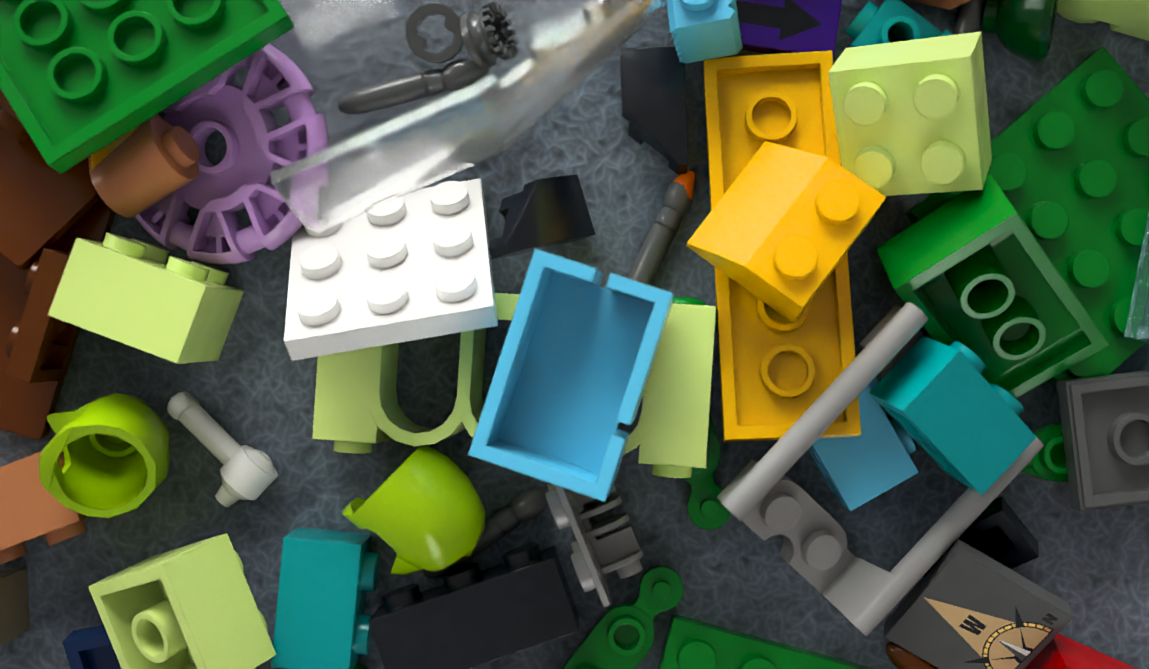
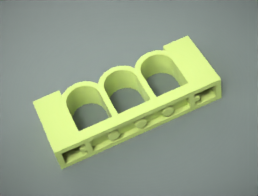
(360, 403)

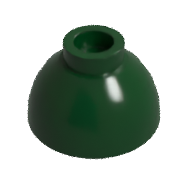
(1022, 26)

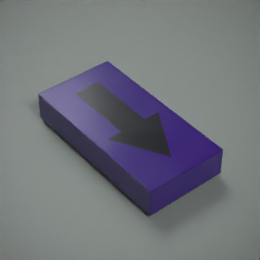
(788, 25)

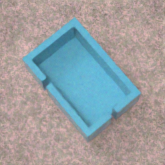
(571, 375)

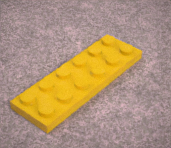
(765, 361)

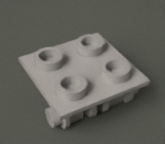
(593, 555)

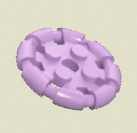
(243, 175)

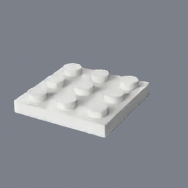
(393, 274)

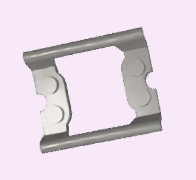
(812, 537)

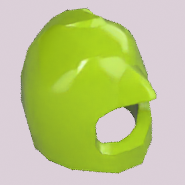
(112, 456)
(423, 513)

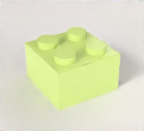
(914, 114)
(144, 302)
(184, 611)

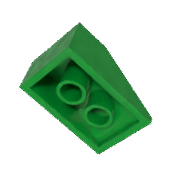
(991, 289)

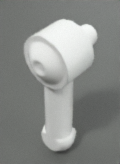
(244, 469)

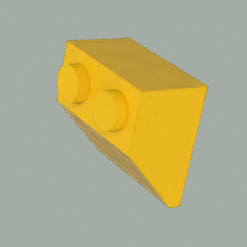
(786, 225)

